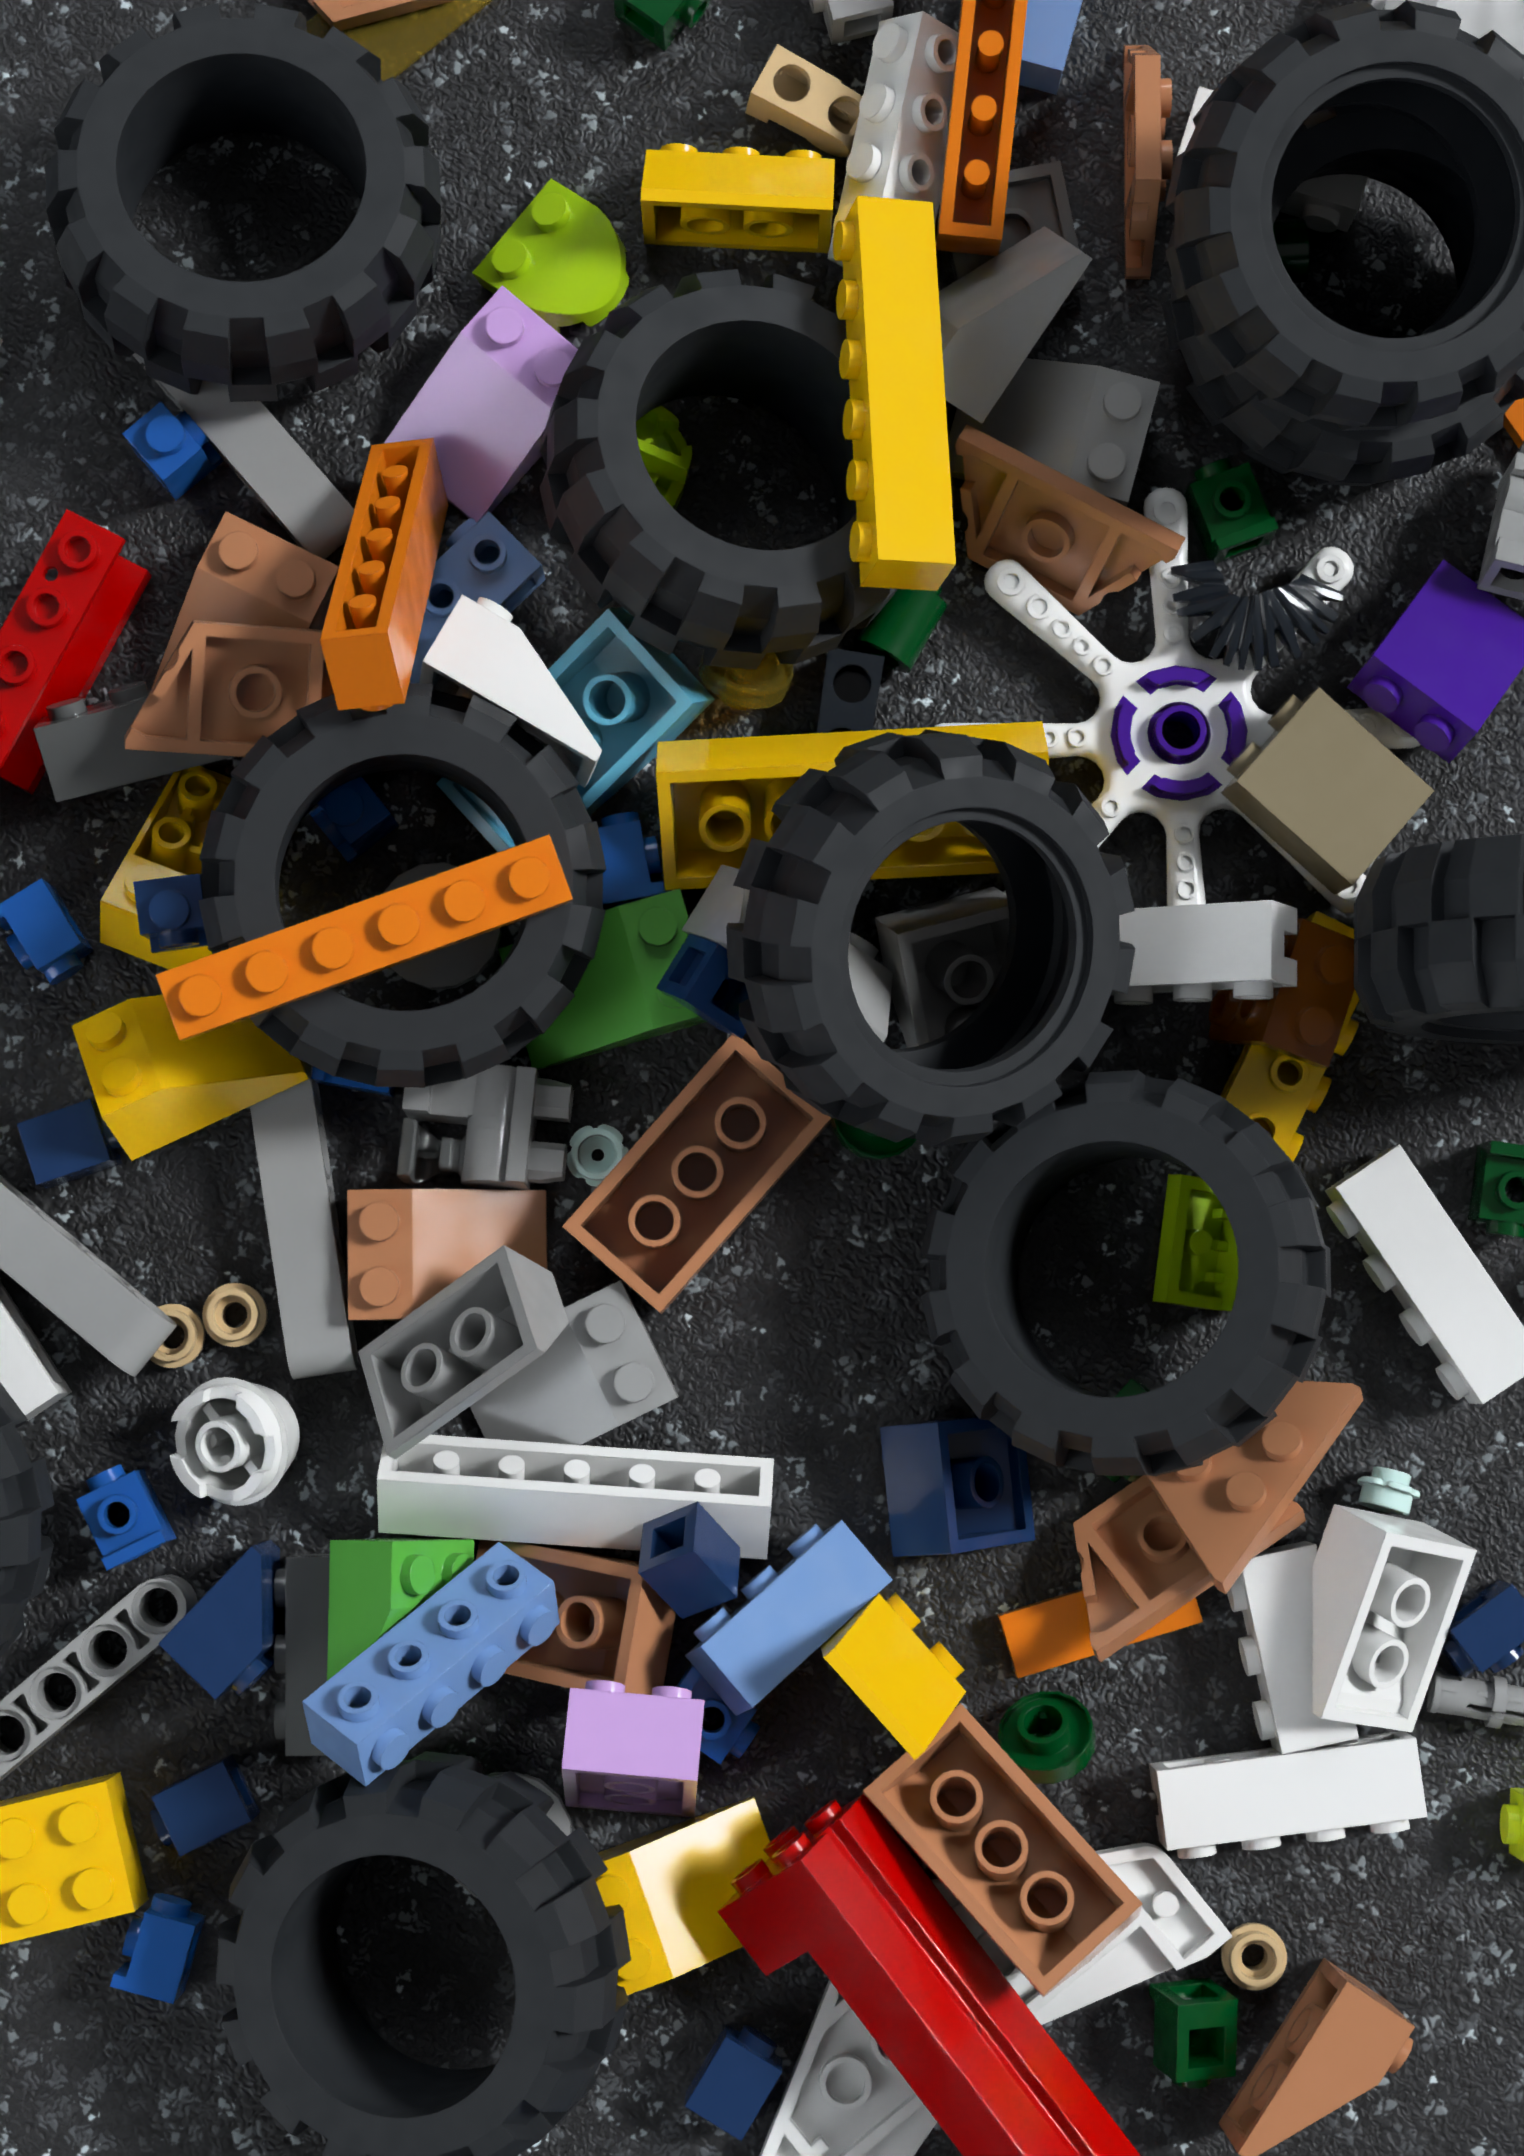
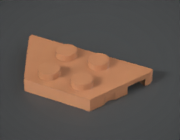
(1146, 153)
(1053, 525)
(230, 688)
(1243, 1491)
(1141, 1564)

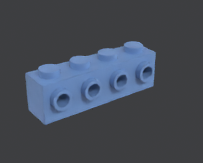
(479, 563)
(431, 1663)

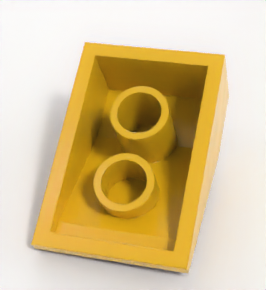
(167, 1088)
(895, 1672)
(675, 1886)

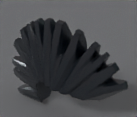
(1254, 620)

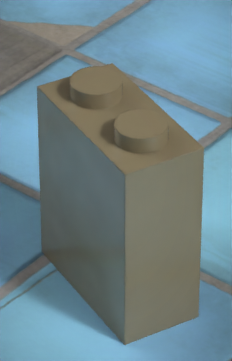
(1325, 789)

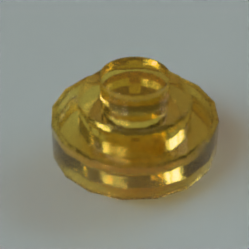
(749, 687)

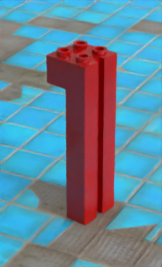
(917, 1986)

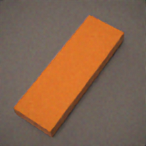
(1059, 1630)

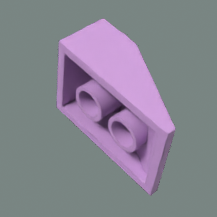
(489, 402)
(632, 1749)

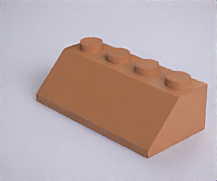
(1004, 1852)

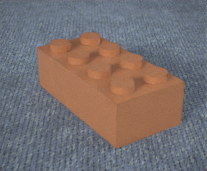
(696, 1173)

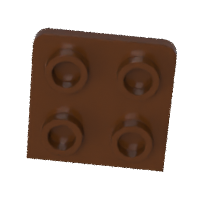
(1298, 1019)

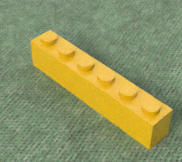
(895, 394)

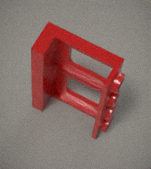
(61, 635)

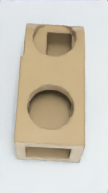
(806, 102)

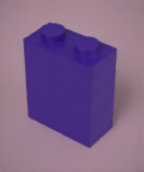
(1444, 662)

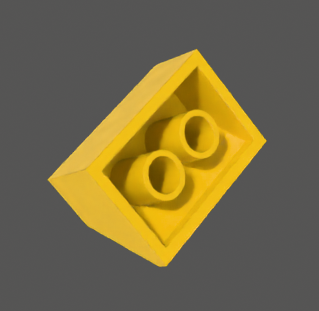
(737, 199)

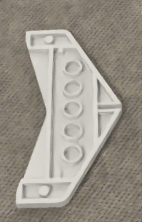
(857, 2103)

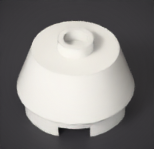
(234, 1440)

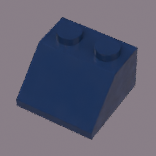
(955, 1487)
(232, 1627)

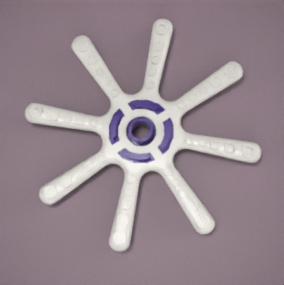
(1168, 686)

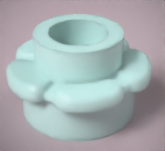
(585, 1142)
(1387, 1491)

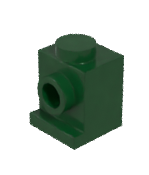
(1222, 531)
(1494, 1167)
(1194, 2031)

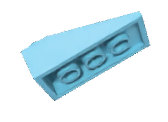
(627, 700)

